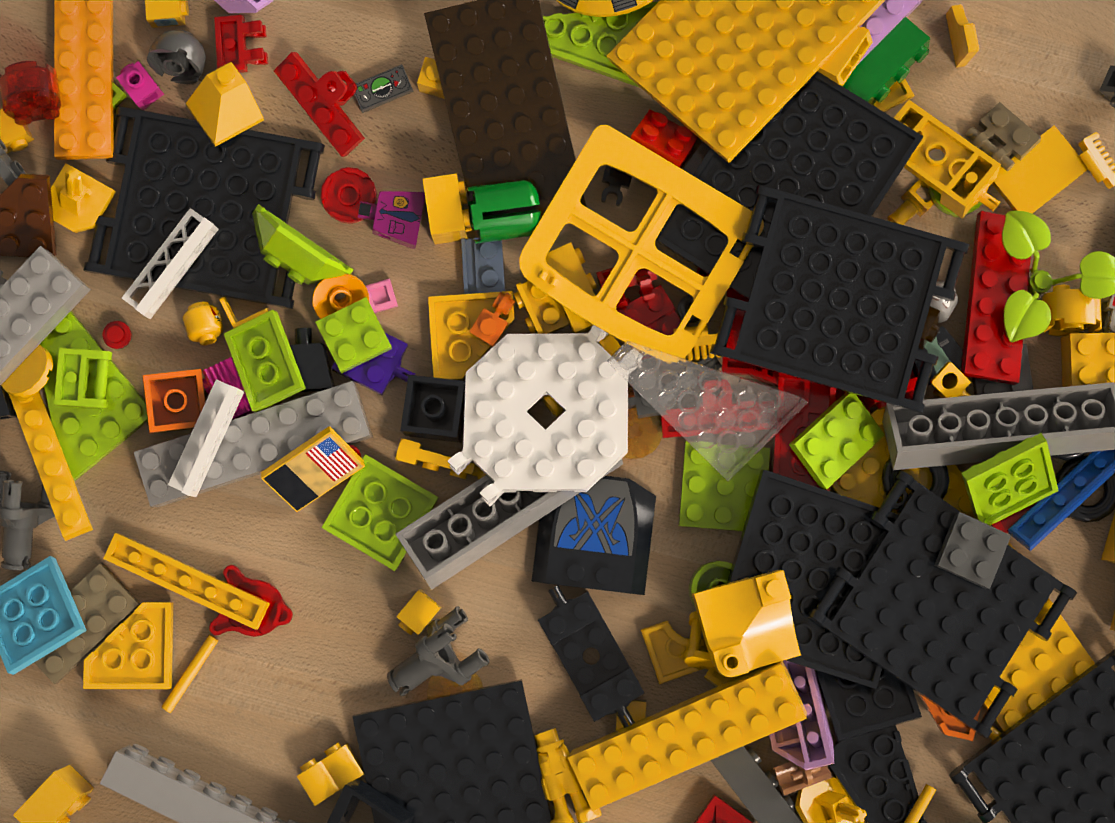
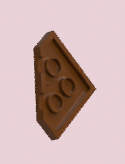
(27, 216)

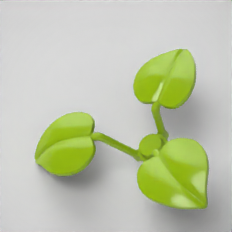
(1023, 313)

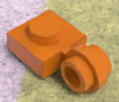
(489, 325)

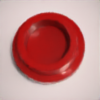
(116, 335)

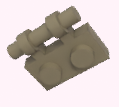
(1008, 131)

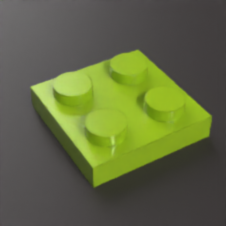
(353, 335)

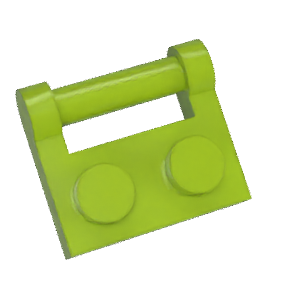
(73, 378)

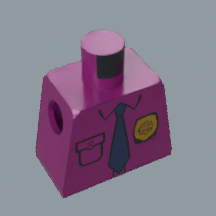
(395, 216)

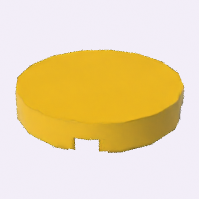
(30, 374)

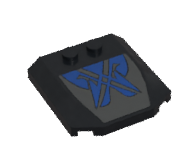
(598, 539)

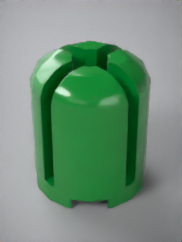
(503, 197)

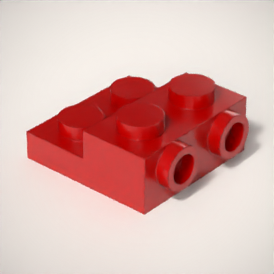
(653, 313)

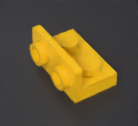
(543, 311)

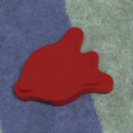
(277, 612)

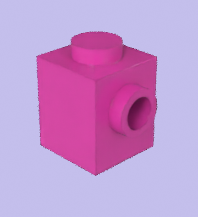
(139, 85)

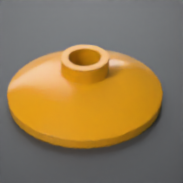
(325, 291)

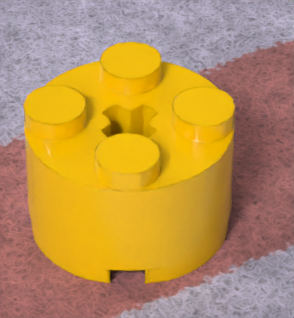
(1072, 311)

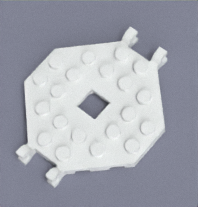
(513, 444)

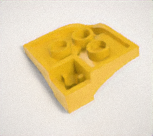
(747, 622)

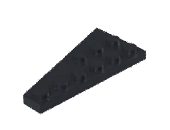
(876, 775)

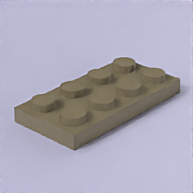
(102, 606)

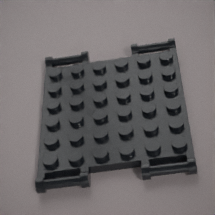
(178, 169)
(840, 298)
(932, 625)
(1054, 759)

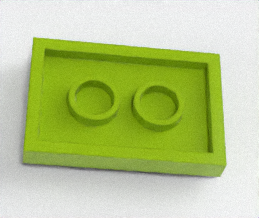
(264, 361)
(836, 440)

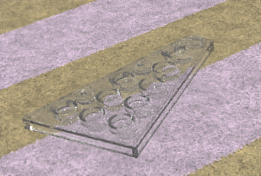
(712, 409)

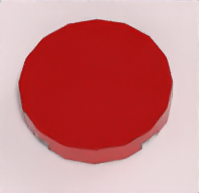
(344, 192)

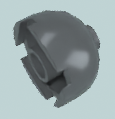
(177, 55)

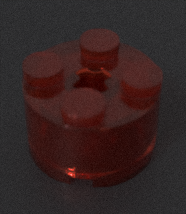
(30, 92)

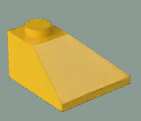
(224, 105)

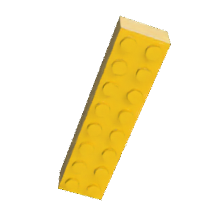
(687, 734)

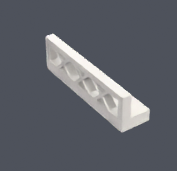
(175, 267)
(206, 438)

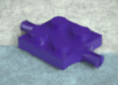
(380, 370)

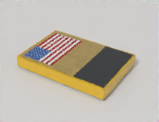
(312, 469)

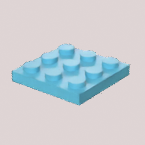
(36, 615)

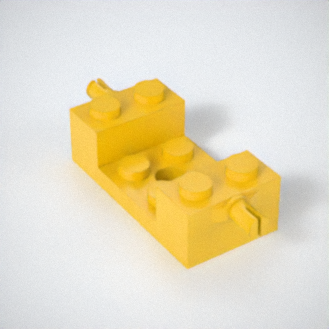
(963, 172)

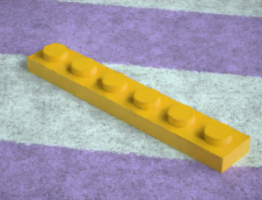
(52, 465)
(186, 581)

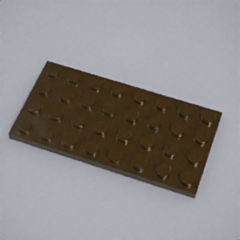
(502, 96)

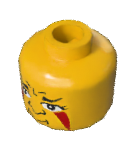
(203, 323)

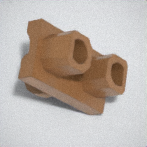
(794, 778)

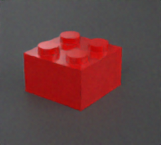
(665, 138)

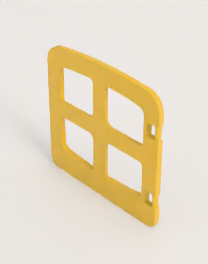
(636, 248)

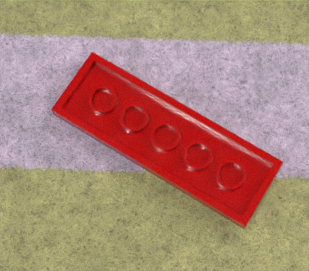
(992, 281)

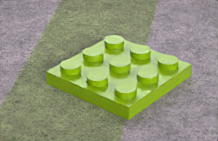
(1011, 480)
(711, 499)
(376, 508)

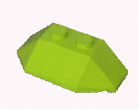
(294, 251)

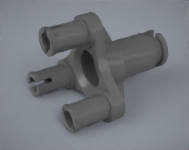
(18, 522)
(436, 657)

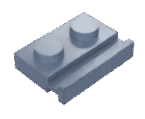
(482, 266)

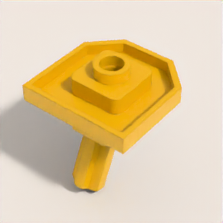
(78, 199)
(827, 804)

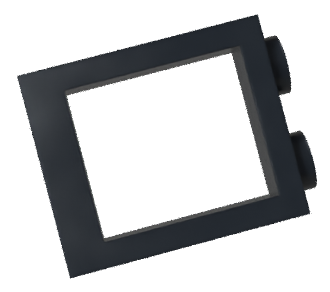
(359, 790)

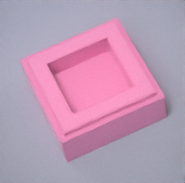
(381, 296)

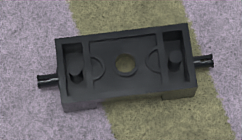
(602, 686)

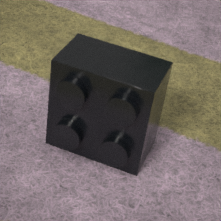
(434, 408)

